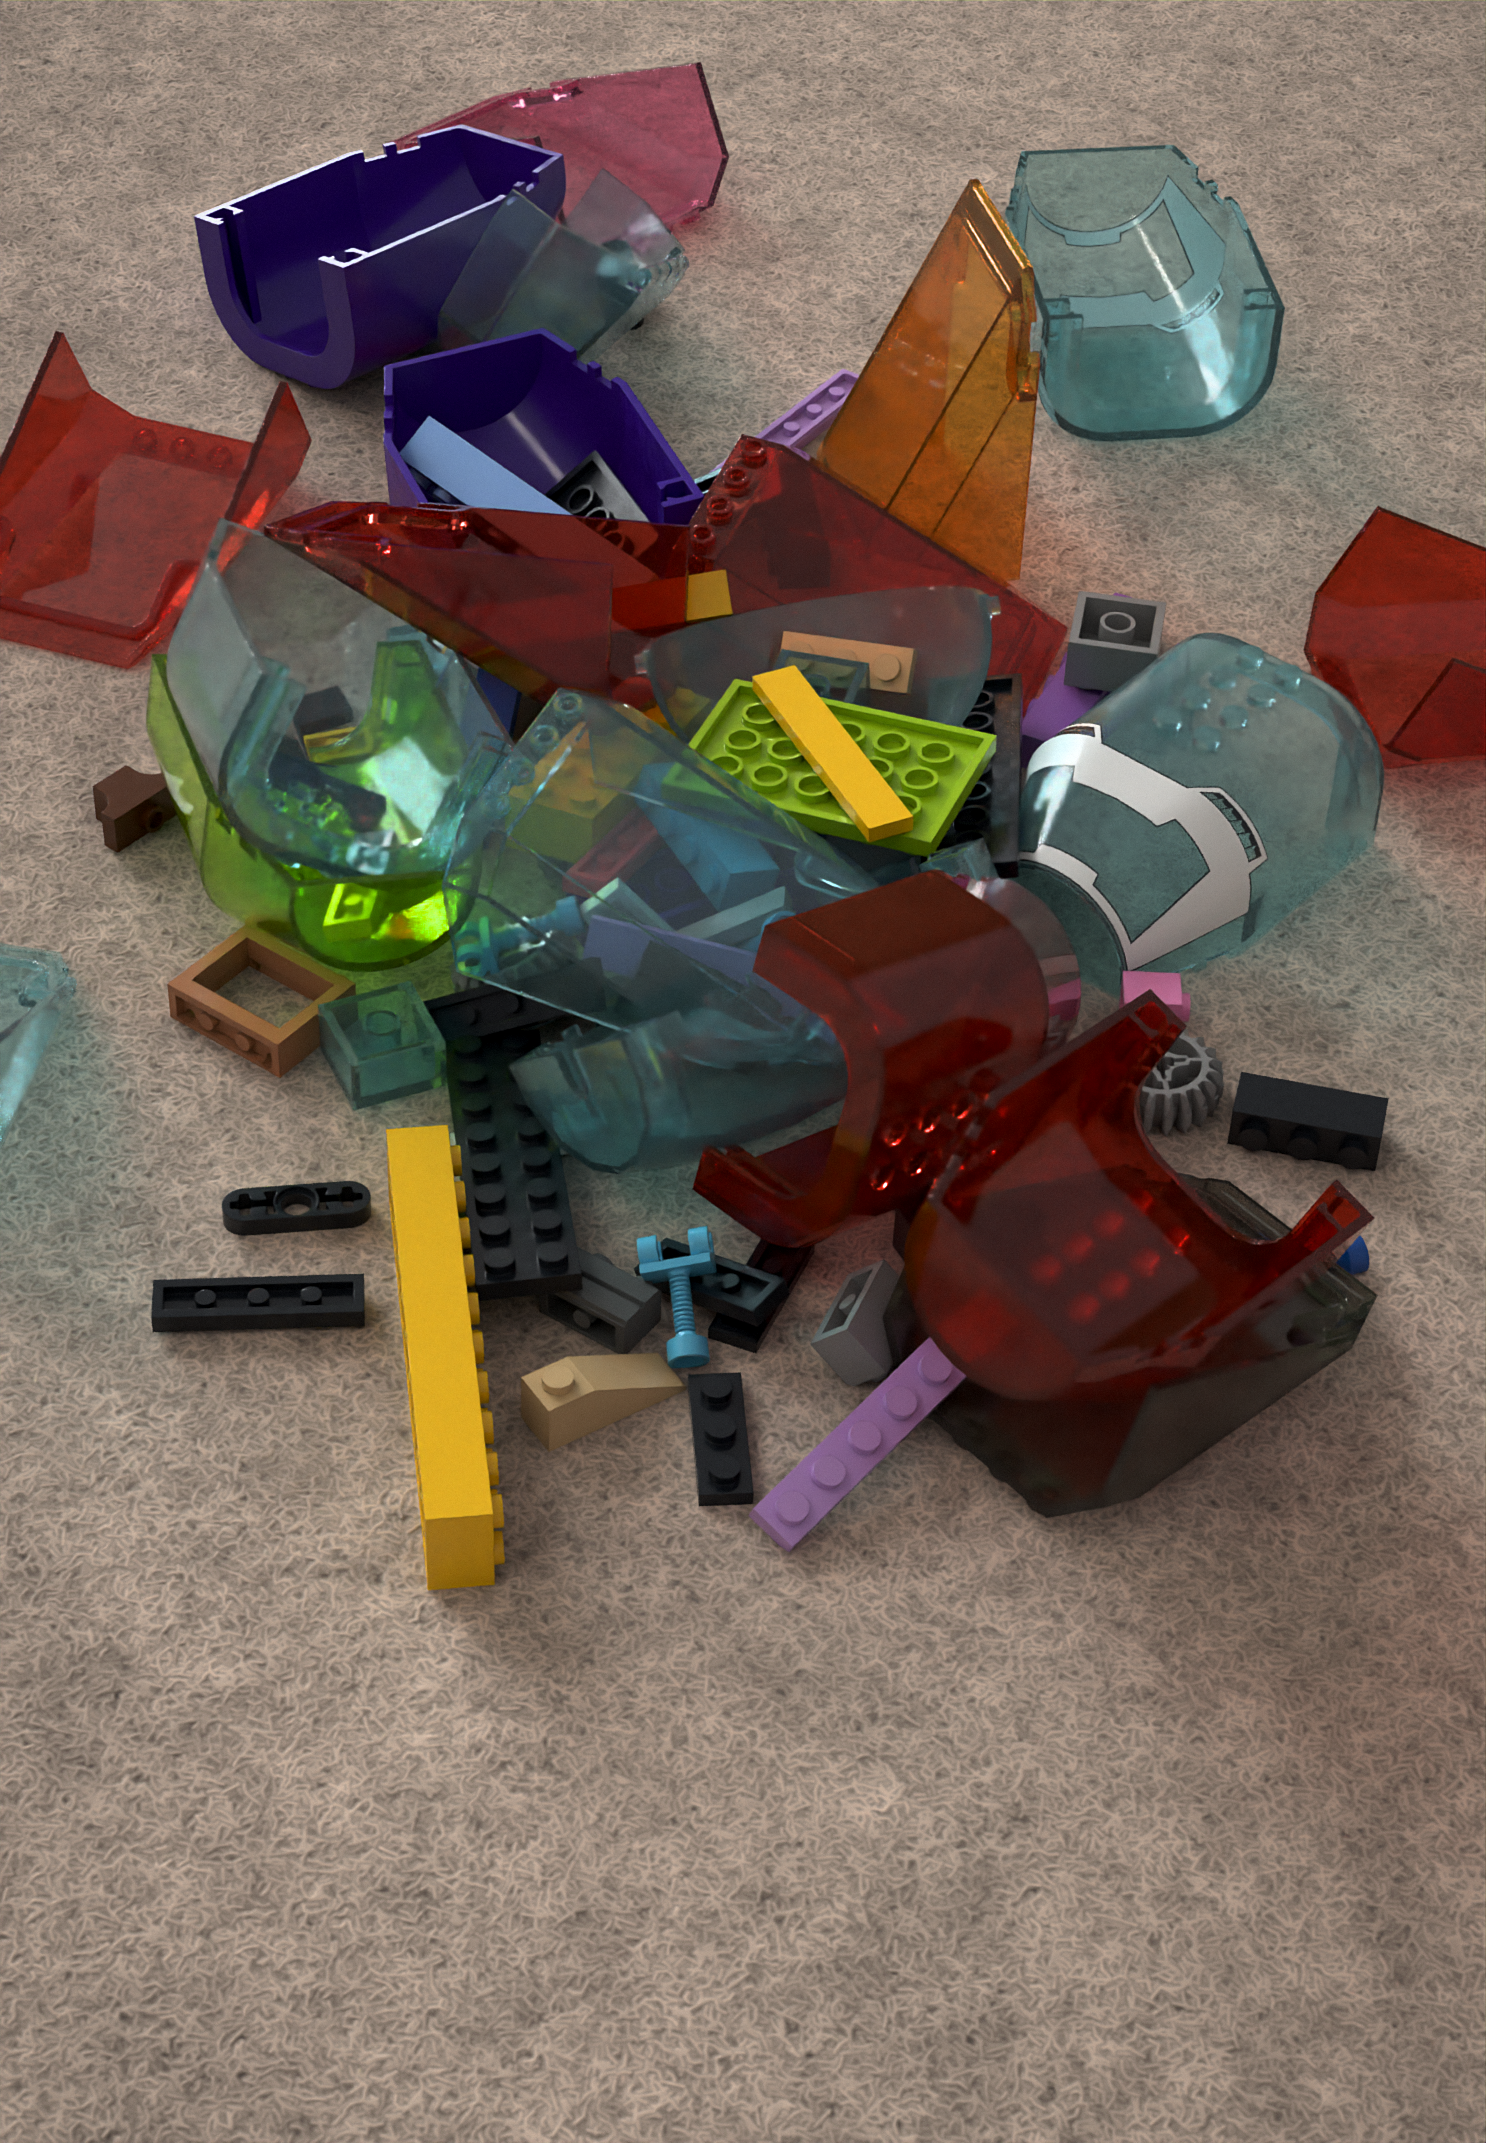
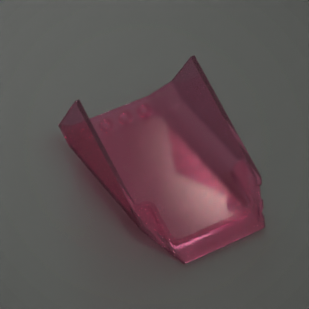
(640, 125)

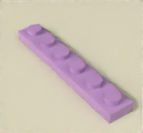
(857, 1446)

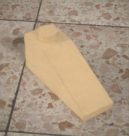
(591, 1393)

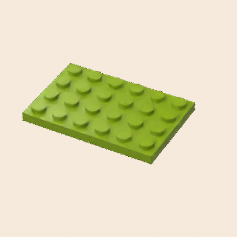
(921, 760)

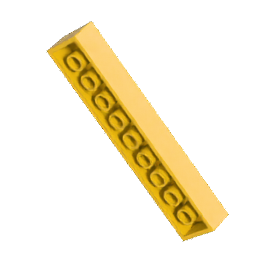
(441, 1360)

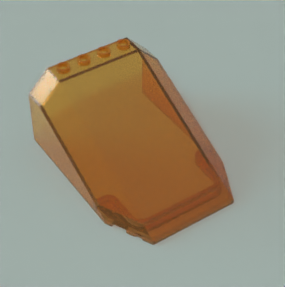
(952, 393)

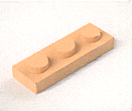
(889, 665)

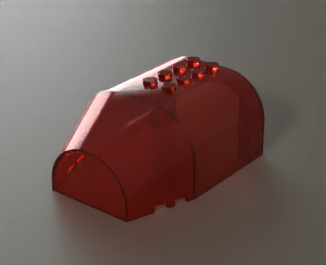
(936, 1005)
(1075, 1254)

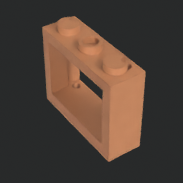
(253, 1038)

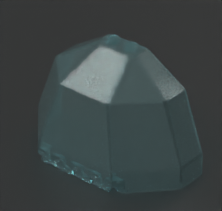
(573, 278)

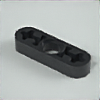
(283, 1196)

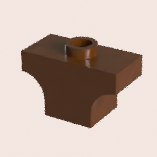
(131, 806)

